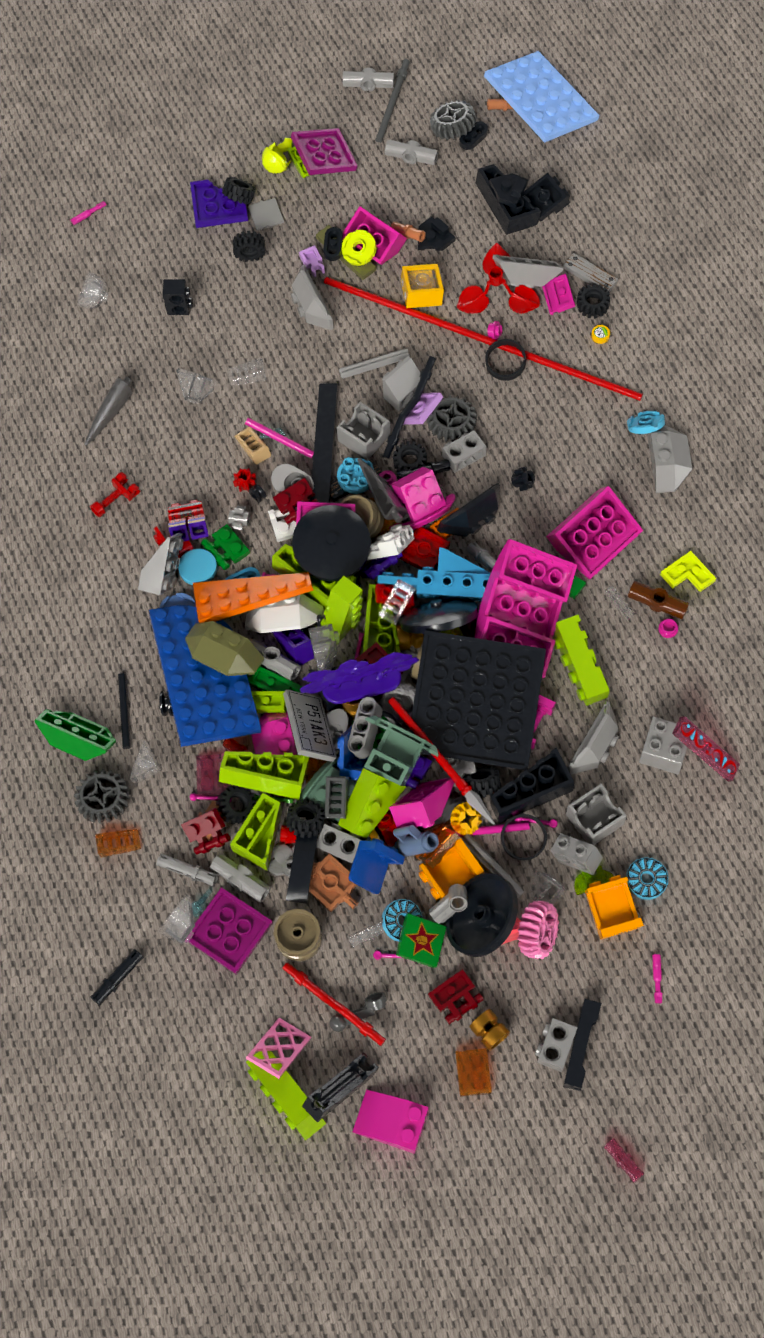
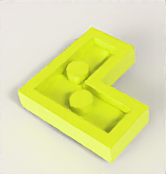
(688, 568)

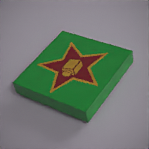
(421, 940)

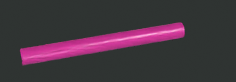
(280, 438)
(498, 828)

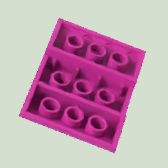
(525, 598)

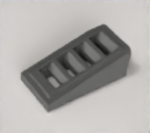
(344, 798)

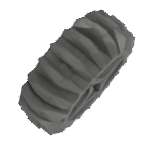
(453, 119)
(459, 423)
(109, 794)

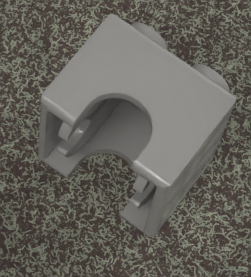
(364, 431)
(662, 748)
(595, 815)

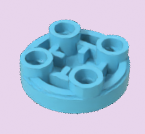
(351, 476)
(197, 566)

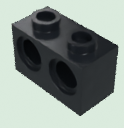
(177, 297)

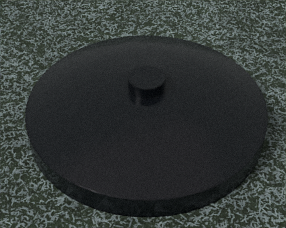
(331, 543)
(438, 616)
(487, 918)

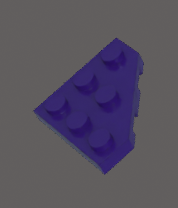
(213, 207)

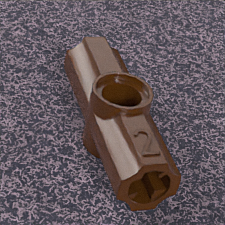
(647, 595)

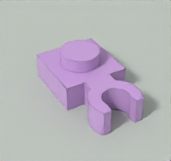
(312, 259)

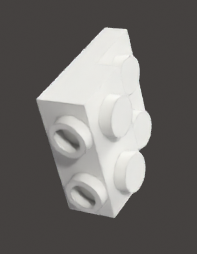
(392, 542)

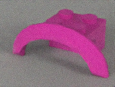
(422, 497)

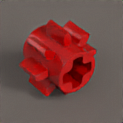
(240, 479)

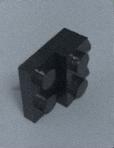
(547, 196)

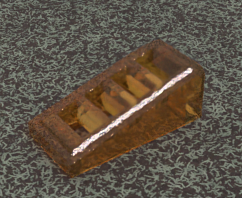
(108, 836)

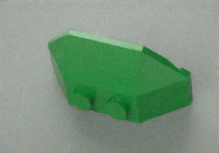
(74, 734)

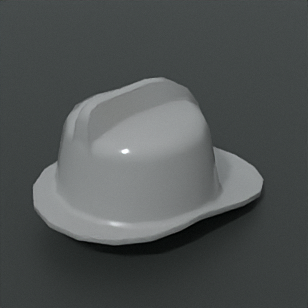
(287, 475)
(337, 724)

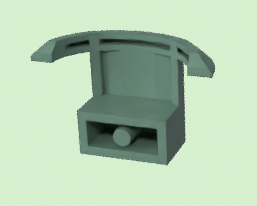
(396, 752)
(316, 787)

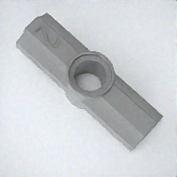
(368, 79)
(411, 152)
(276, 662)
(240, 877)

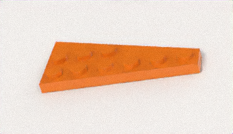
(235, 596)

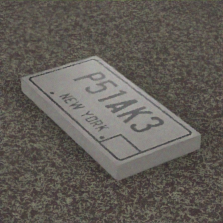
(309, 726)

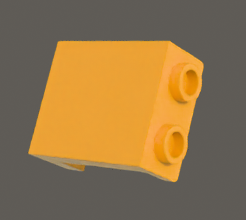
(455, 868)
(612, 907)

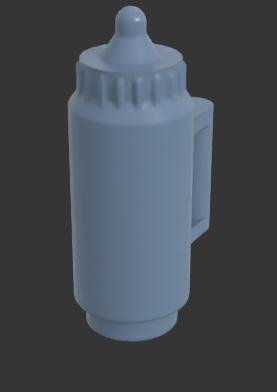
(416, 842)

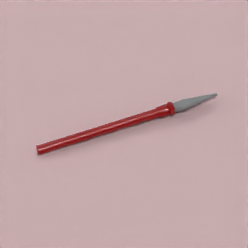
(472, 798)

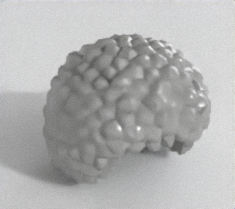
(404, 695)

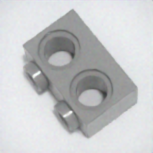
(466, 454)
(338, 847)
(576, 854)
(560, 1046)

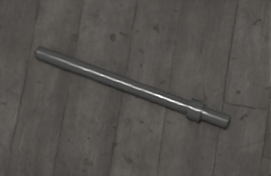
(401, 75)

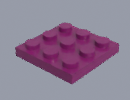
(324, 151)
(229, 930)

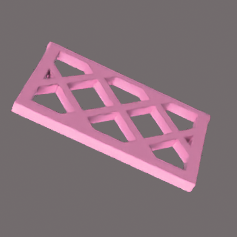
(266, 1063)

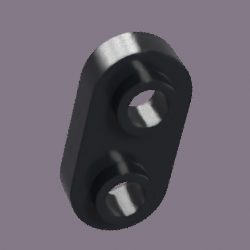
(472, 137)
(333, 245)

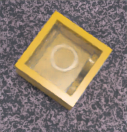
(422, 285)

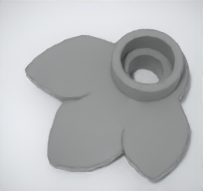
(461, 767)
(283, 860)

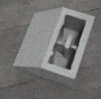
(401, 383)

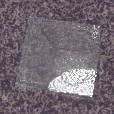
(180, 922)

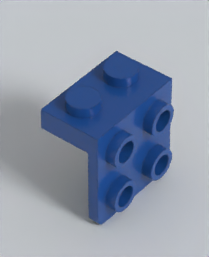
(348, 763)
(372, 863)

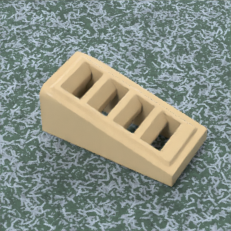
(260, 453)

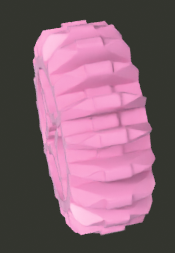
(538, 929)

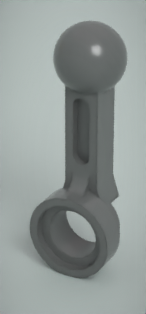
(372, 1003)

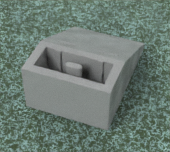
(159, 572)

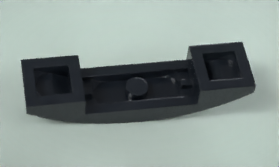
(301, 869)

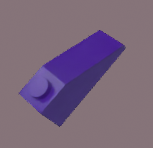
(295, 645)

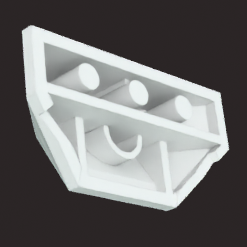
(284, 615)

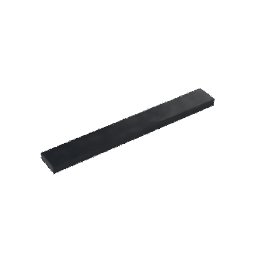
(324, 441)

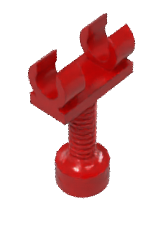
(118, 482)

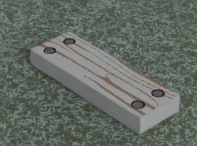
(589, 272)

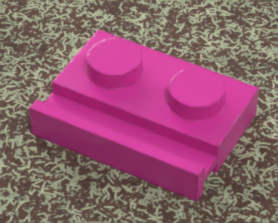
(558, 294)

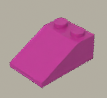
(422, 804)
(391, 1120)

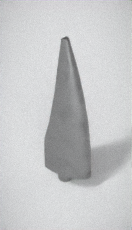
(111, 405)
(385, 498)

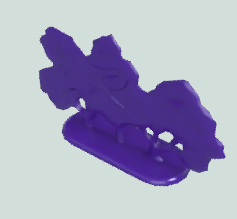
(359, 679)

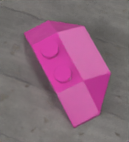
(274, 735)

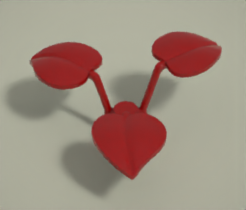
(473, 299)

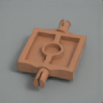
(331, 884)

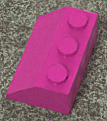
(387, 239)

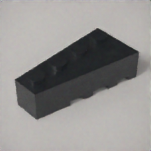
(509, 218)
(533, 787)

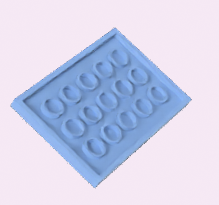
(541, 96)

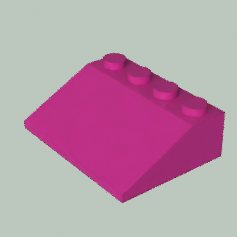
(595, 532)

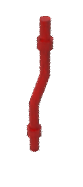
(365, 1027)

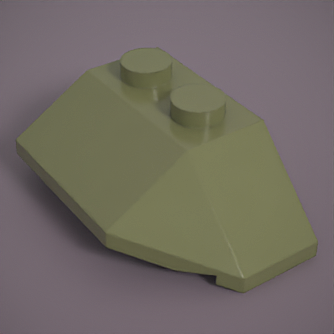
(223, 649)

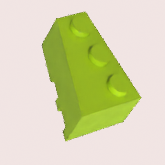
(369, 802)
(258, 832)

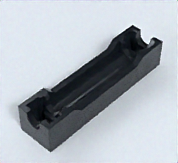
(575, 1070)
(339, 1087)

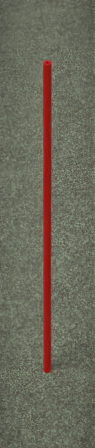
(482, 338)

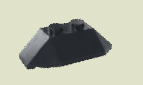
(473, 514)

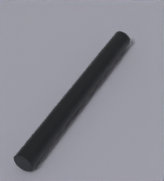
(124, 711)

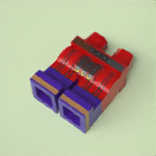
(187, 515)

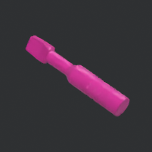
(85, 214)
(657, 977)

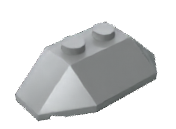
(527, 271)
(309, 301)
(669, 458)
(596, 743)

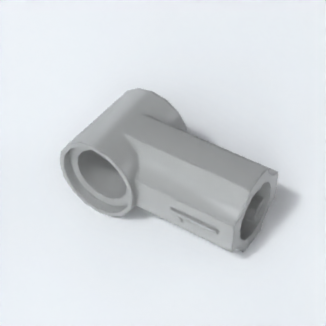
(453, 902)

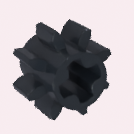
(523, 478)

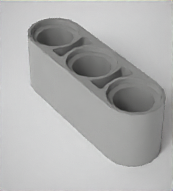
(367, 736)

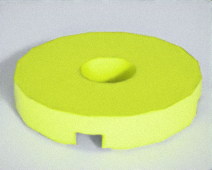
(363, 256)

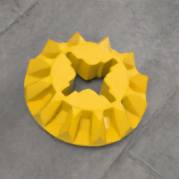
(458, 815)

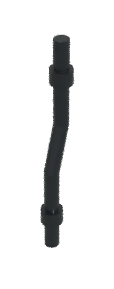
(425, 376)

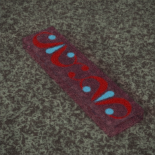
(706, 748)

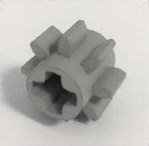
(239, 517)

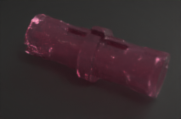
(623, 1160)

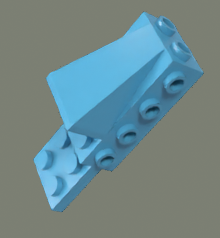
(452, 571)

